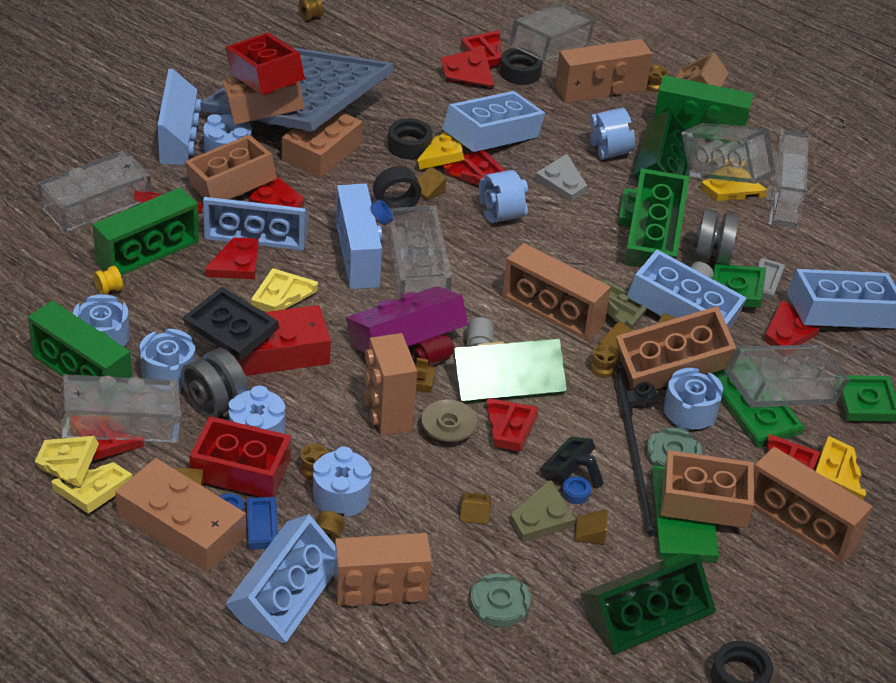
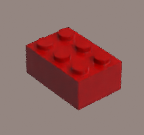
(265, 63)
(241, 457)

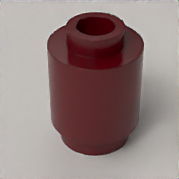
(434, 349)

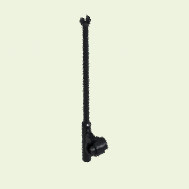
(643, 393)

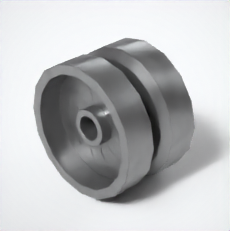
(711, 237)
(213, 382)

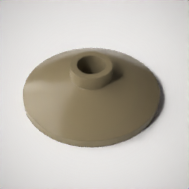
(449, 420)

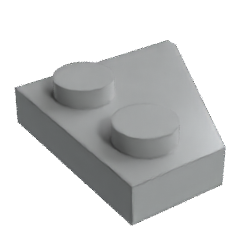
(562, 179)

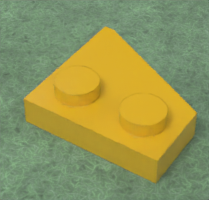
(441, 151)
(724, 190)
(839, 465)

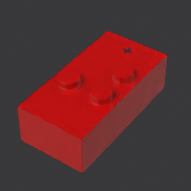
(297, 344)

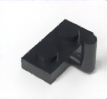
(568, 457)

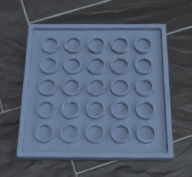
(328, 87)

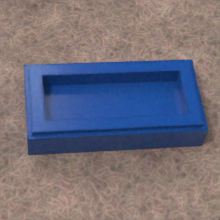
(261, 522)

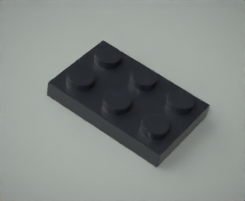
(231, 323)

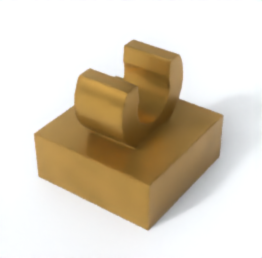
(425, 376)

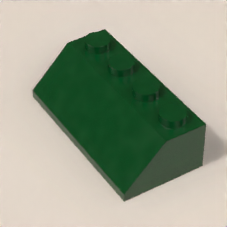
(663, 146)
(649, 602)

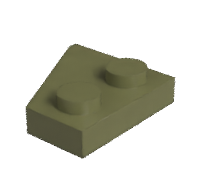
(623, 308)
(542, 514)

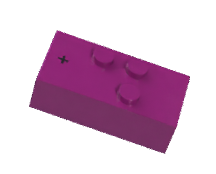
(414, 315)

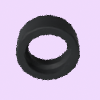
(516, 74)
(413, 128)
(397, 175)
(743, 652)

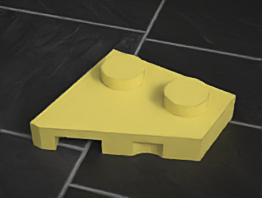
(282, 291)
(67, 457)
(97, 487)

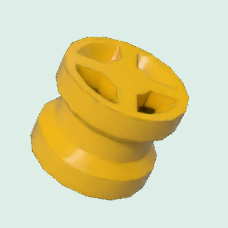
(108, 280)

